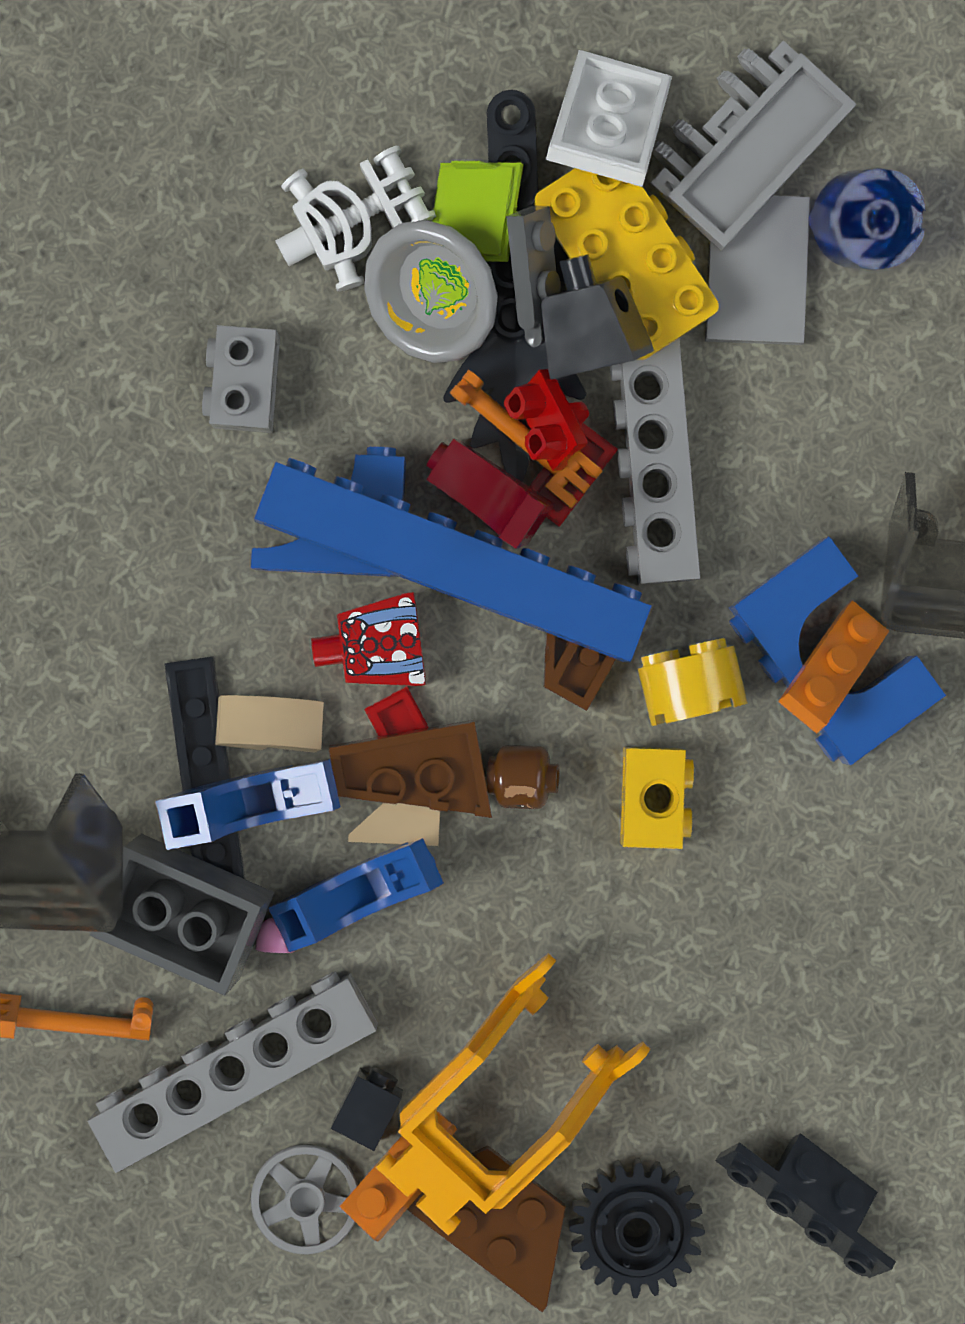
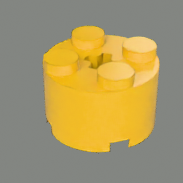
(692, 684)

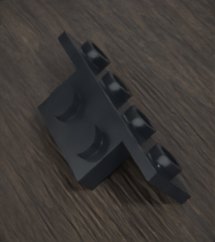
(815, 1195)

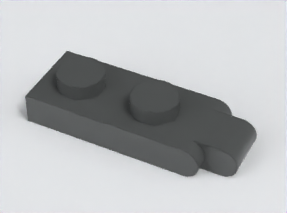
(532, 267)

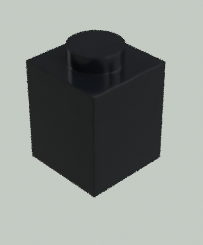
(368, 1107)

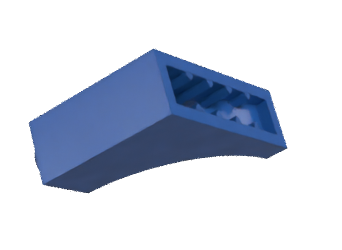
(380, 474)

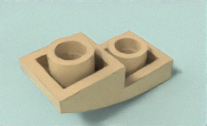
(269, 722)

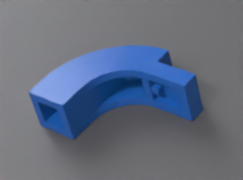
(246, 802)
(356, 893)

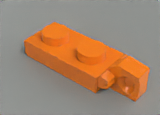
(379, 1203)

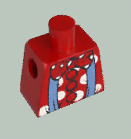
(376, 644)

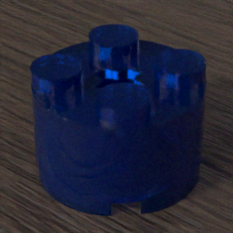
(894, 219)

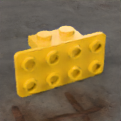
(630, 239)

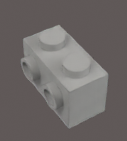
(242, 379)

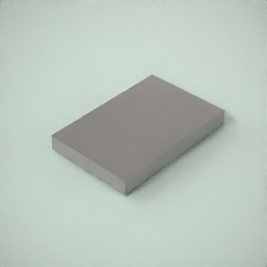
(762, 277)

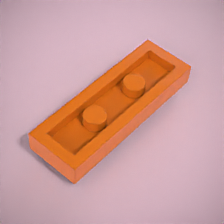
(834, 666)

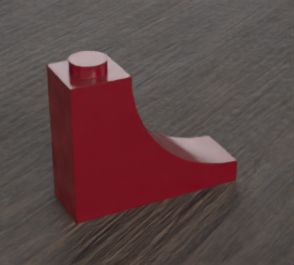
(489, 492)

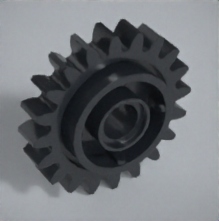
(643, 1257)

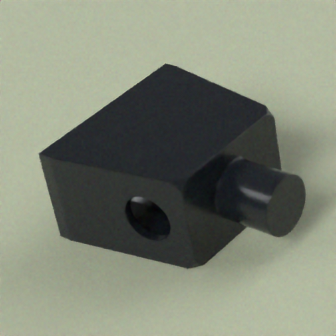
(591, 322)

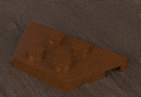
(510, 1242)

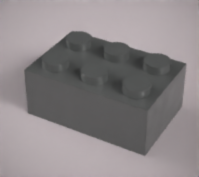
(187, 914)

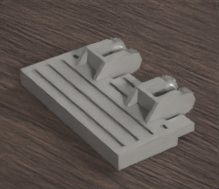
(756, 142)

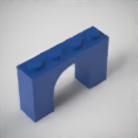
(773, 620)

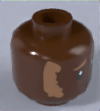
(522, 776)

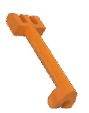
(470, 392)
(14, 1016)

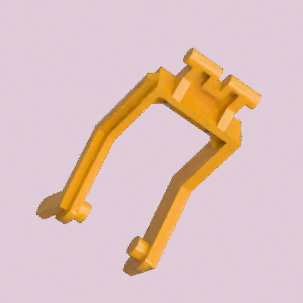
(443, 1166)

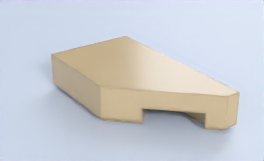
(398, 825)

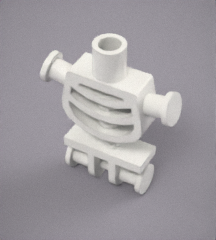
(309, 239)

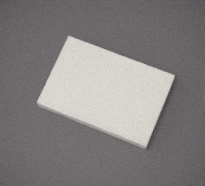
(609, 118)

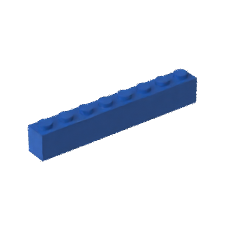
(451, 561)

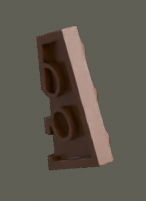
(416, 767)

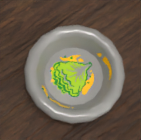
(430, 291)

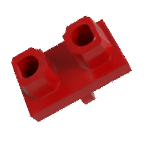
(552, 420)

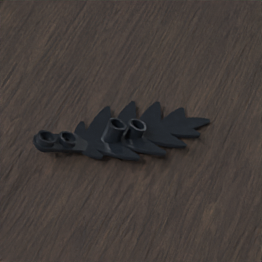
(505, 355)

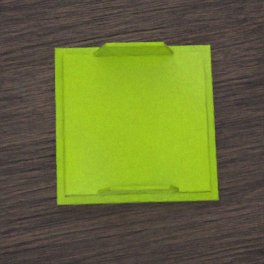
(475, 202)

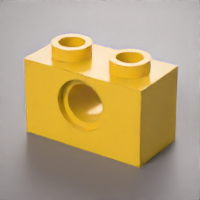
(655, 828)

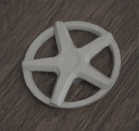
(303, 1198)

